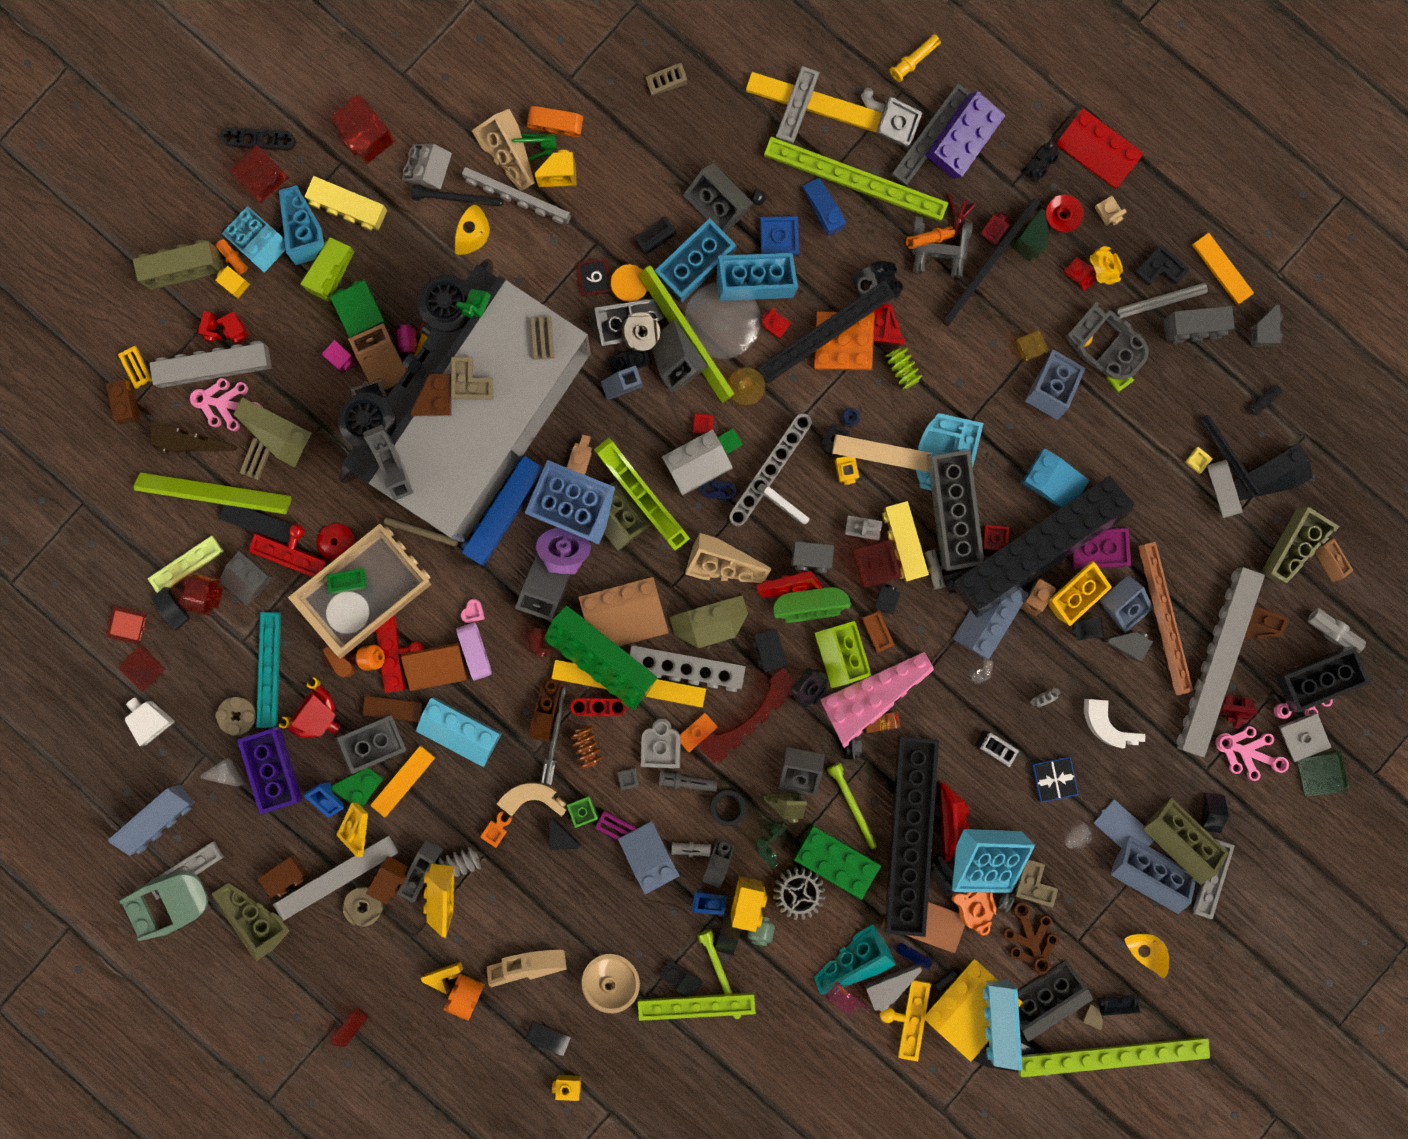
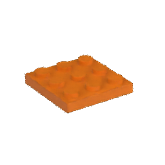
(850, 349)

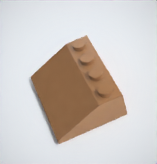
(626, 612)

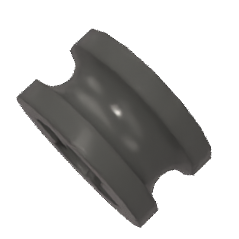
(1005, 902)

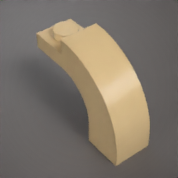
(531, 791)

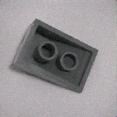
(370, 744)

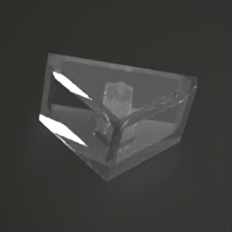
(224, 773)

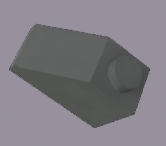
(1131, 644)

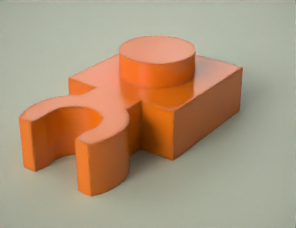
(494, 831)

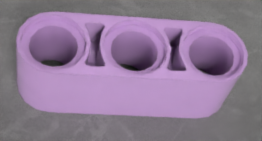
(474, 651)

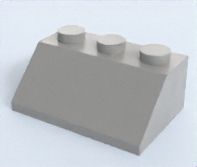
(697, 462)

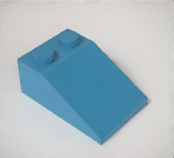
(1054, 479)

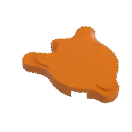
(976, 909)

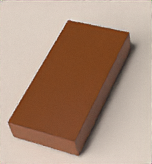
(877, 631)

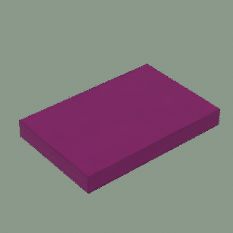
(1106, 550)

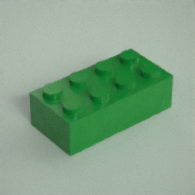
(836, 861)

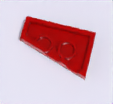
(787, 583)

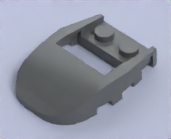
(1124, 354)

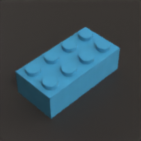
(694, 260)

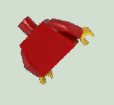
(313, 715)

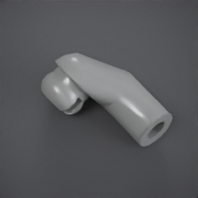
(869, 101)

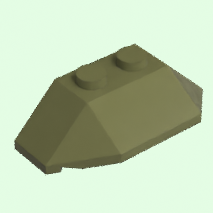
(710, 623)

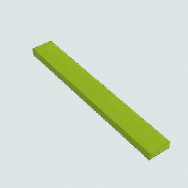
(672, 313)
(212, 493)

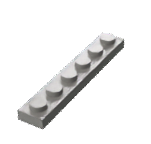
(508, 193)

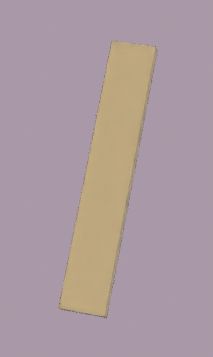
(880, 452)

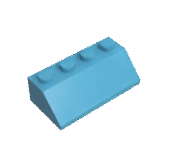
(458, 731)
(1003, 1024)

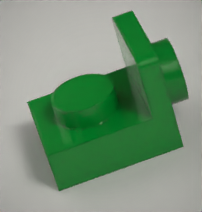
(475, 303)

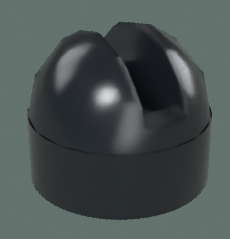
(758, 197)

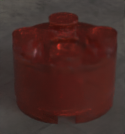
(201, 594)

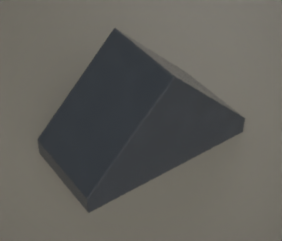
(1214, 812)
(561, 838)
(728, 936)

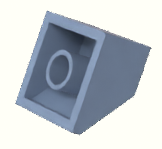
(1126, 603)

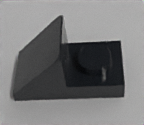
(680, 978)

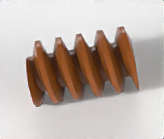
(586, 747)

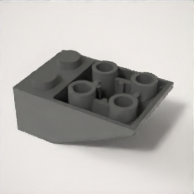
(676, 357)
(542, 591)

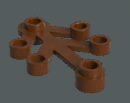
(1032, 940)

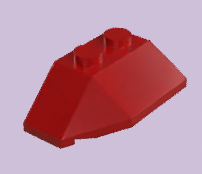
(952, 819)

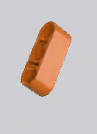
(555, 121)

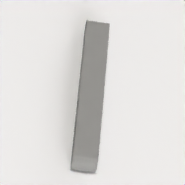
(773, 461)
(335, 878)

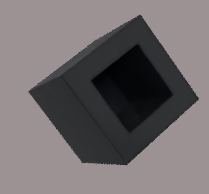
(887, 599)

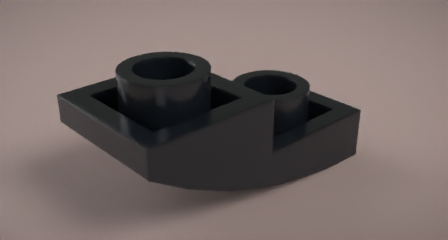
(629, 359)
(169, 608)
(547, 1038)

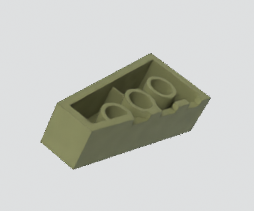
(1297, 544)

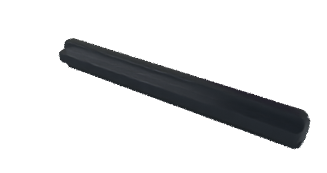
(1230, 456)

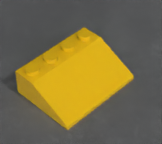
(961, 1011)

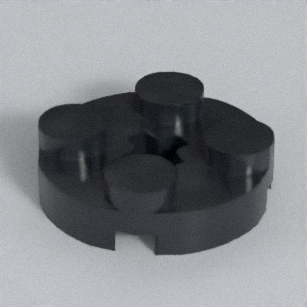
(809, 679)

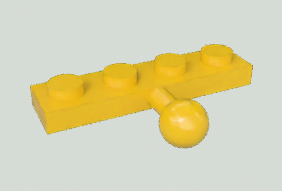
(912, 1019)

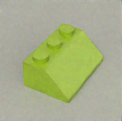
(843, 654)

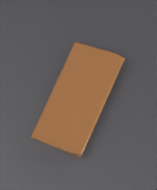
(1333, 560)

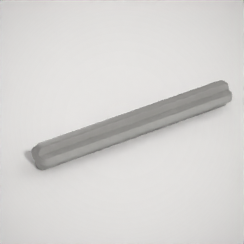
(1162, 300)

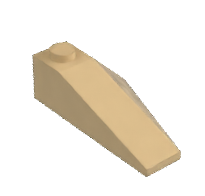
(496, 138)
(720, 560)

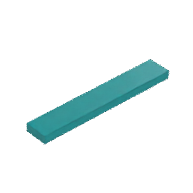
(268, 670)

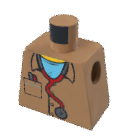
(1039, 596)

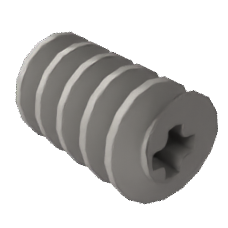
(463, 862)

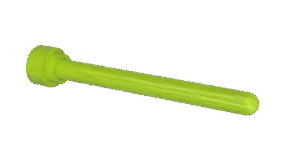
(836, 772)
(706, 938)

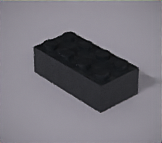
(1323, 679)

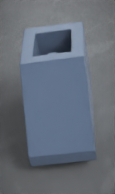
(622, 383)

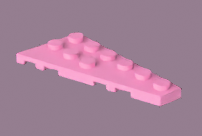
(869, 699)

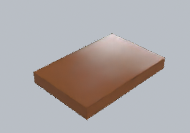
(434, 666)

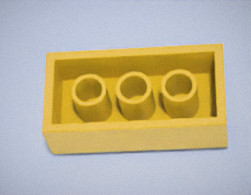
(747, 904)

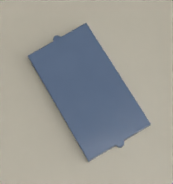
(1120, 824)

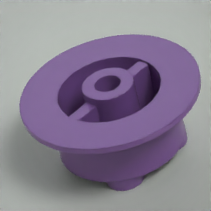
(562, 551)

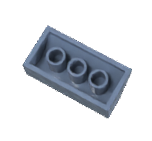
(985, 632)
(152, 820)
(1154, 875)

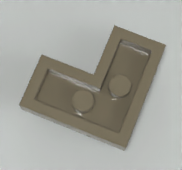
(464, 385)
(1031, 888)

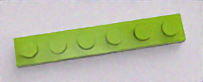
(696, 1006)

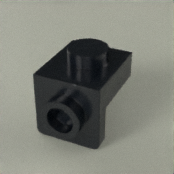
(1088, 629)

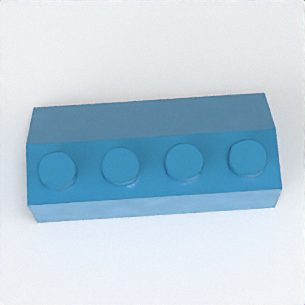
(756, 276)

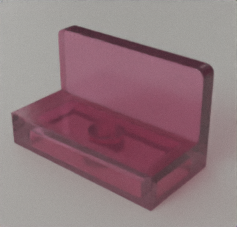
(845, 998)

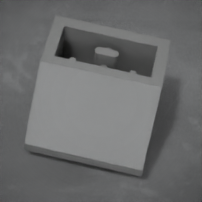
(426, 165)

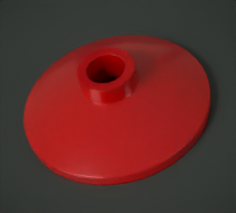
(1068, 205)
(341, 533)

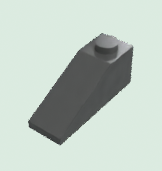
(414, 882)

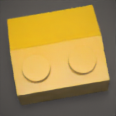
(557, 170)

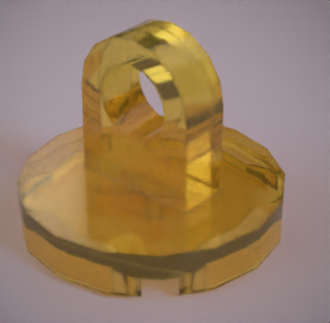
(747, 386)

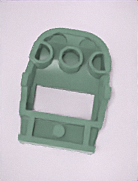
(182, 896)

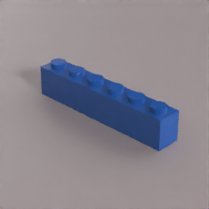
(503, 511)

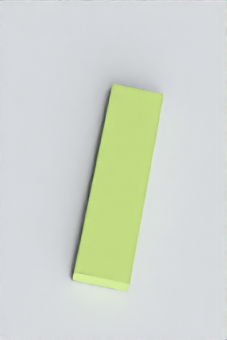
(186, 564)

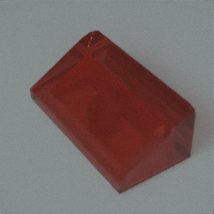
(349, 1028)

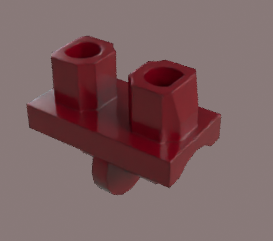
(1235, 713)

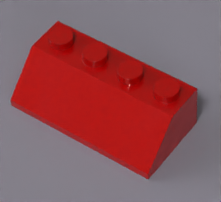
(1099, 148)

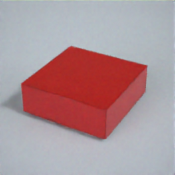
(702, 423)

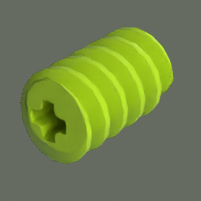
(903, 367)

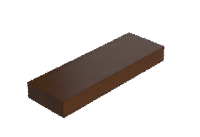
(397, 708)

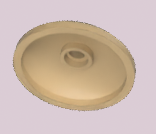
(617, 973)

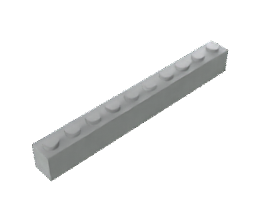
(1220, 661)

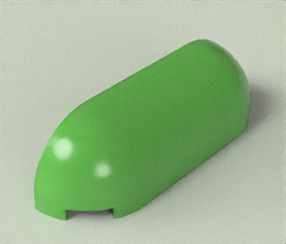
(811, 604)

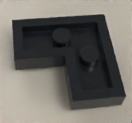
(1162, 262)

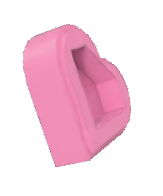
(473, 612)

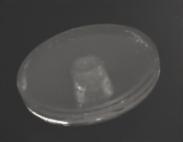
(723, 326)

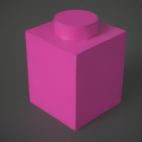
(339, 357)

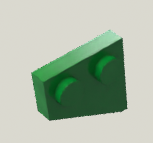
(359, 786)

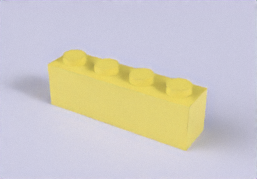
(345, 203)
(905, 541)

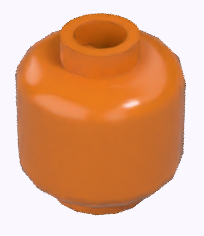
(370, 657)

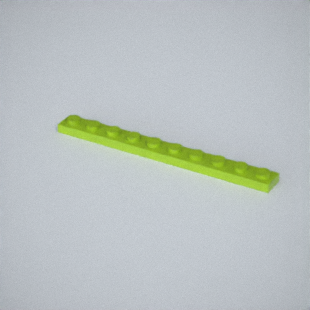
(855, 179)
(1114, 1057)

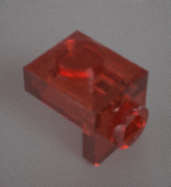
(536, 638)

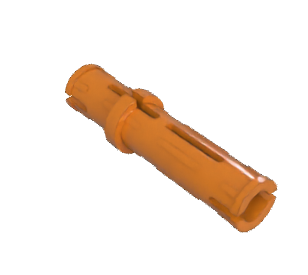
(935, 236)

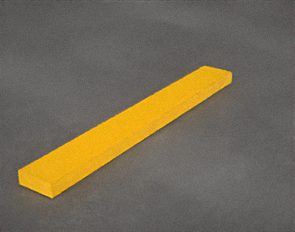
(818, 103)
(661, 689)

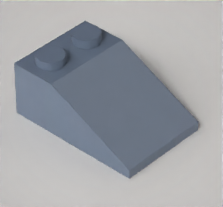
(1055, 385)
(648, 857)

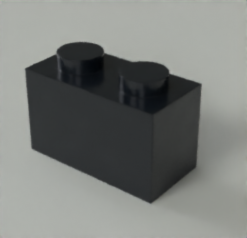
(770, 650)

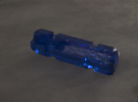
(914, 956)

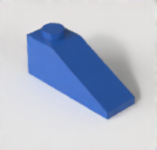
(824, 207)

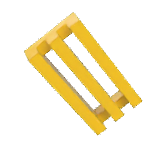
(143, 381)

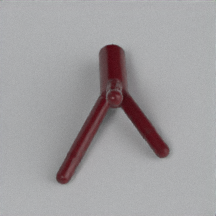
(959, 218)

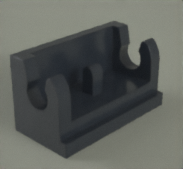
(655, 236)

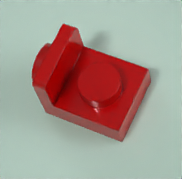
(775, 323)
(207, 325)

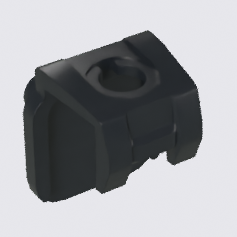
(877, 273)

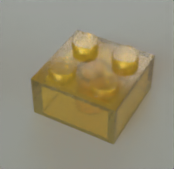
(1032, 345)

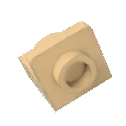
(1110, 211)

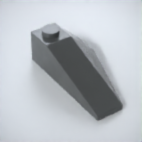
(607, 321)

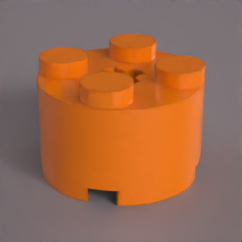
(464, 997)

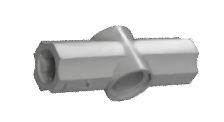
(1335, 630)

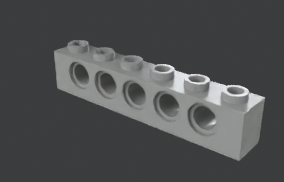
(732, 684)

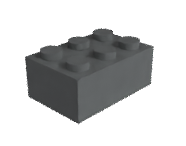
(1198, 324)

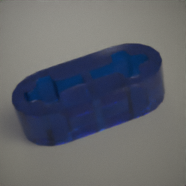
(718, 495)

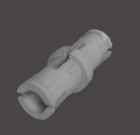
(934, 569)
(691, 849)

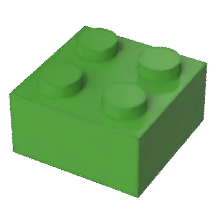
(582, 811)

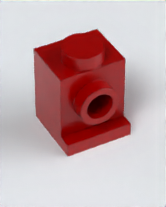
(233, 328)

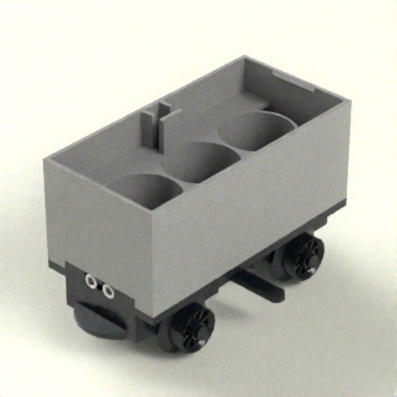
(465, 457)

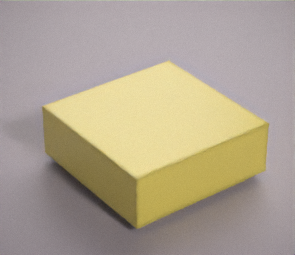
(1198, 460)

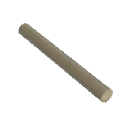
(420, 531)

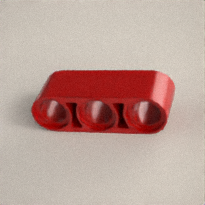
(589, 707)

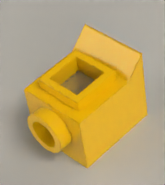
(847, 470)

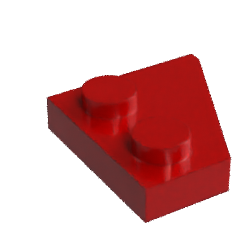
(886, 326)

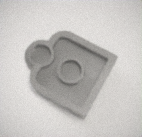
(661, 746)

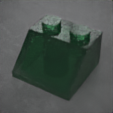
(1033, 239)

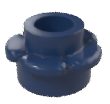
(854, 413)

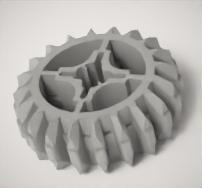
(802, 885)

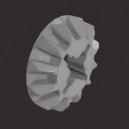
(1045, 697)

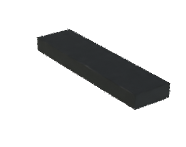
(256, 522)

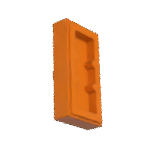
(697, 732)

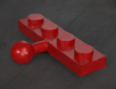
(287, 554)
(392, 668)

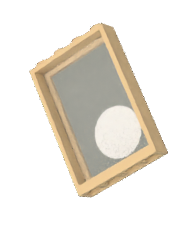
(353, 615)

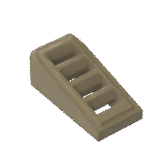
(678, 68)

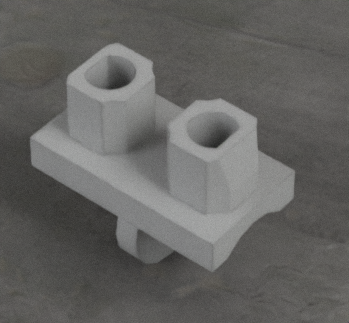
(863, 528)

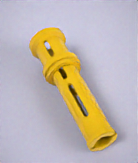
(908, 62)

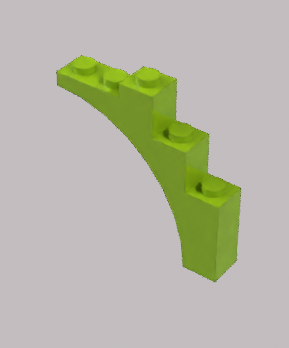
(641, 494)

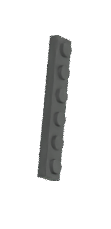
(916, 154)

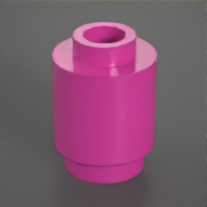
(406, 339)

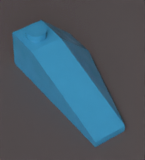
(301, 228)

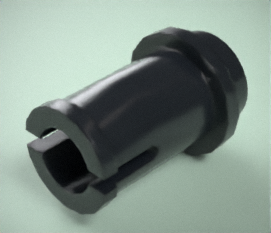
(947, 980)

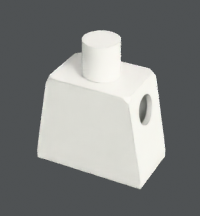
(146, 721)

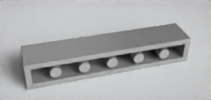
(210, 365)

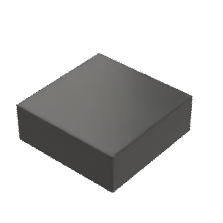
(628, 779)

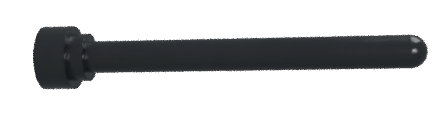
(419, 193)

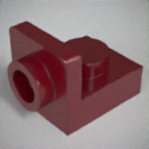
(996, 227)

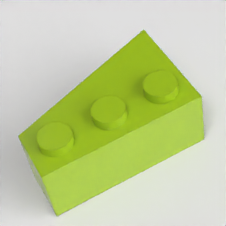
(328, 269)

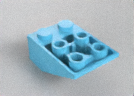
(255, 239)

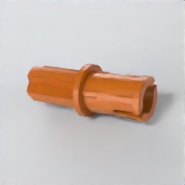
(231, 256)

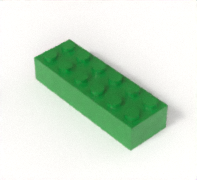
(600, 657)

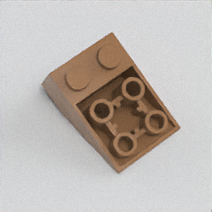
(378, 355)

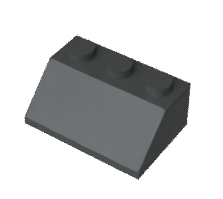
(717, 197)

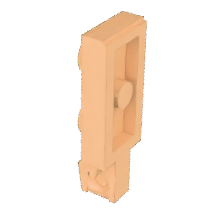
(580, 456)

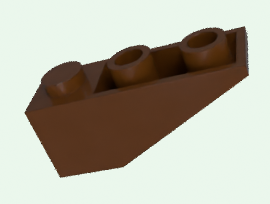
(545, 709)

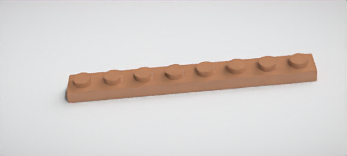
(1165, 618)

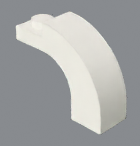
(1097, 719)

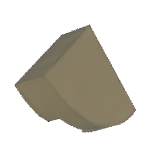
(1093, 1017)

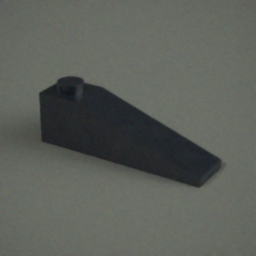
(1279, 473)

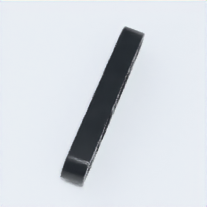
(258, 139)

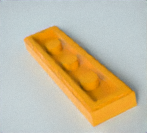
(1223, 269)
(402, 781)

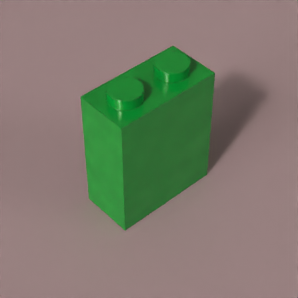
(357, 308)

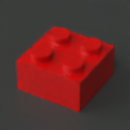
(995, 537)

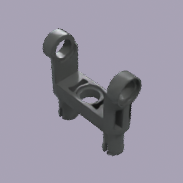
(957, 254)

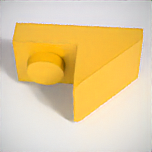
(437, 978)

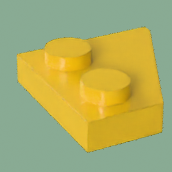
(353, 829)

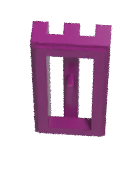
(616, 819)

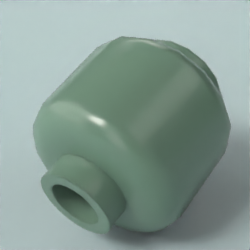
(763, 934)

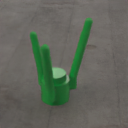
(546, 140)

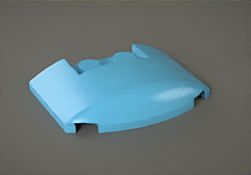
(948, 434)

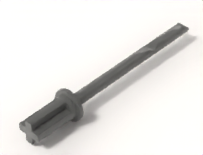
(549, 764)

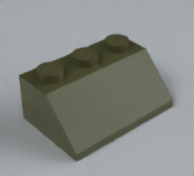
(624, 519)

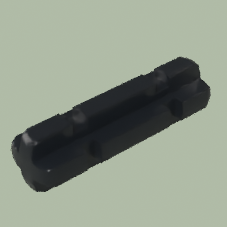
(1265, 400)

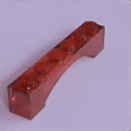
(717, 745)

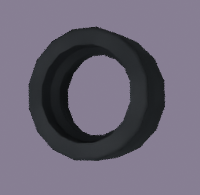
(742, 807)

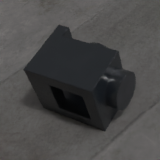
(834, 429)

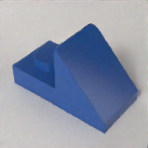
(324, 800)
(709, 902)

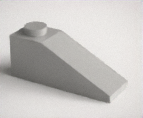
(888, 988)

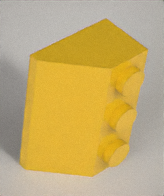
(1079, 594)
(439, 897)

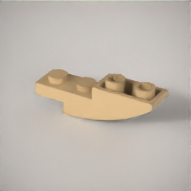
(526, 965)

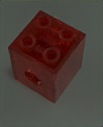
(362, 129)

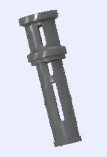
(675, 781)

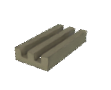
(541, 320)
(249, 456)

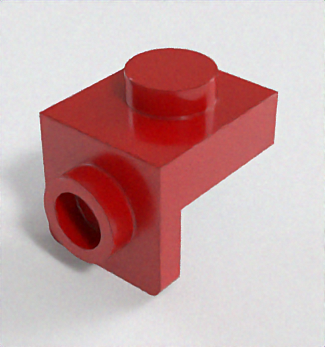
(1081, 273)

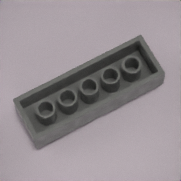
(955, 509)

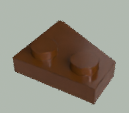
(434, 397)
(1265, 624)

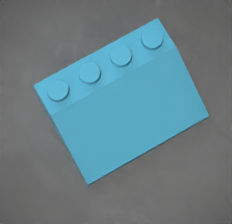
(990, 860)

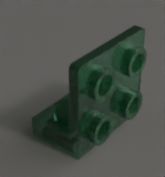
(1323, 774)
(763, 842)

